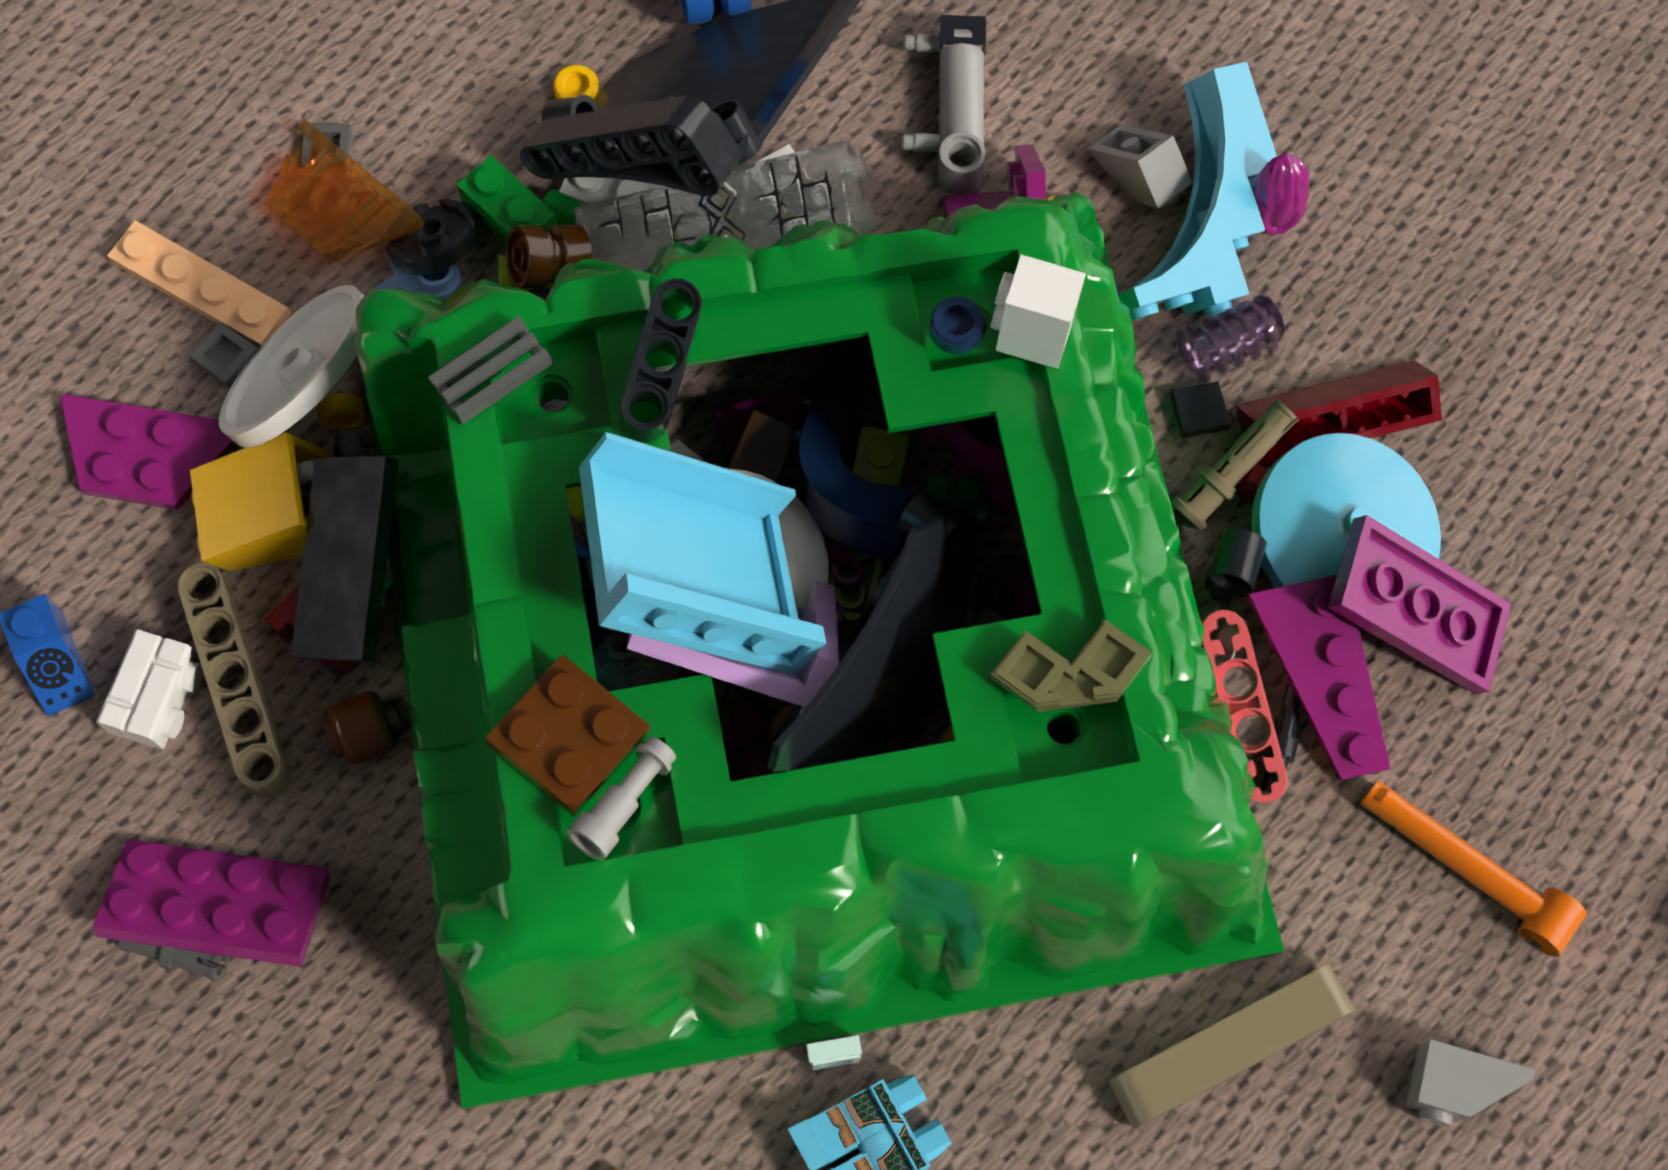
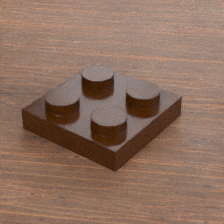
(567, 735)

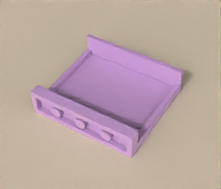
(794, 689)

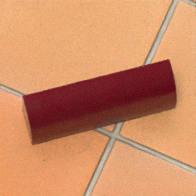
(1357, 405)

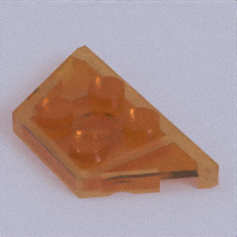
(336, 201)

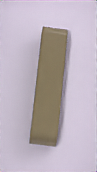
(218, 664)
(1231, 1046)

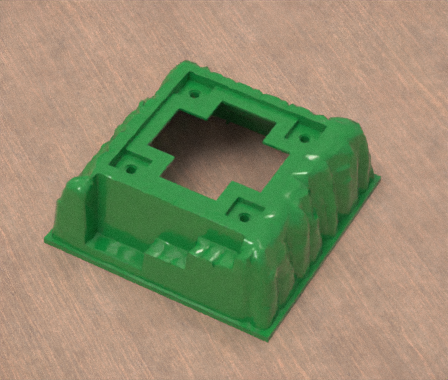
(844, 885)

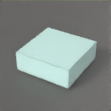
(834, 1052)

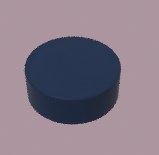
(956, 325)

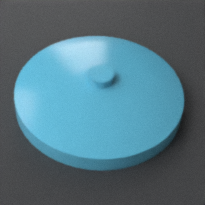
(1318, 490)

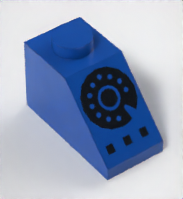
(46, 654)

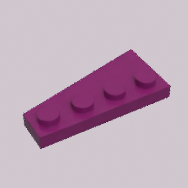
(1326, 673)

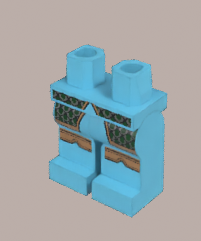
(875, 1127)

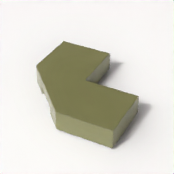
(1052, 683)

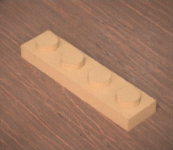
(198, 284)

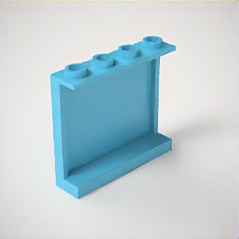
(692, 555)

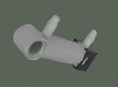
(961, 100)

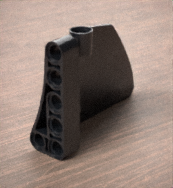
(690, 104)

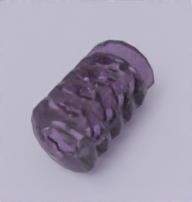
(1230, 336)

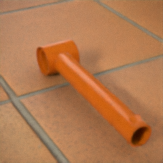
(1546, 917)

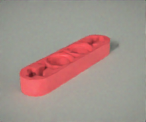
(1249, 704)

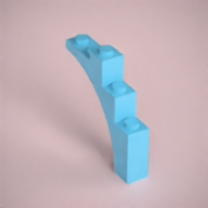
(1222, 211)

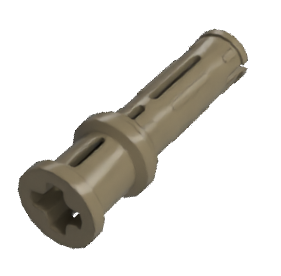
(1219, 481)

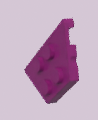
(139, 450)

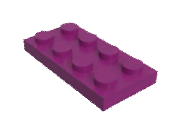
(1420, 604)
(212, 902)

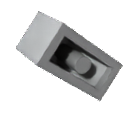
(1143, 164)
(1459, 1083)

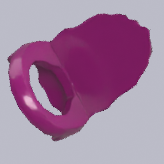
(1282, 193)

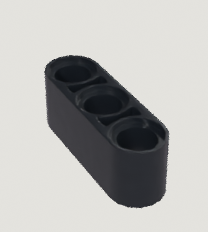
(663, 335)

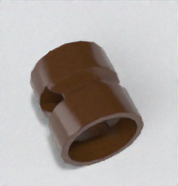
(537, 255)

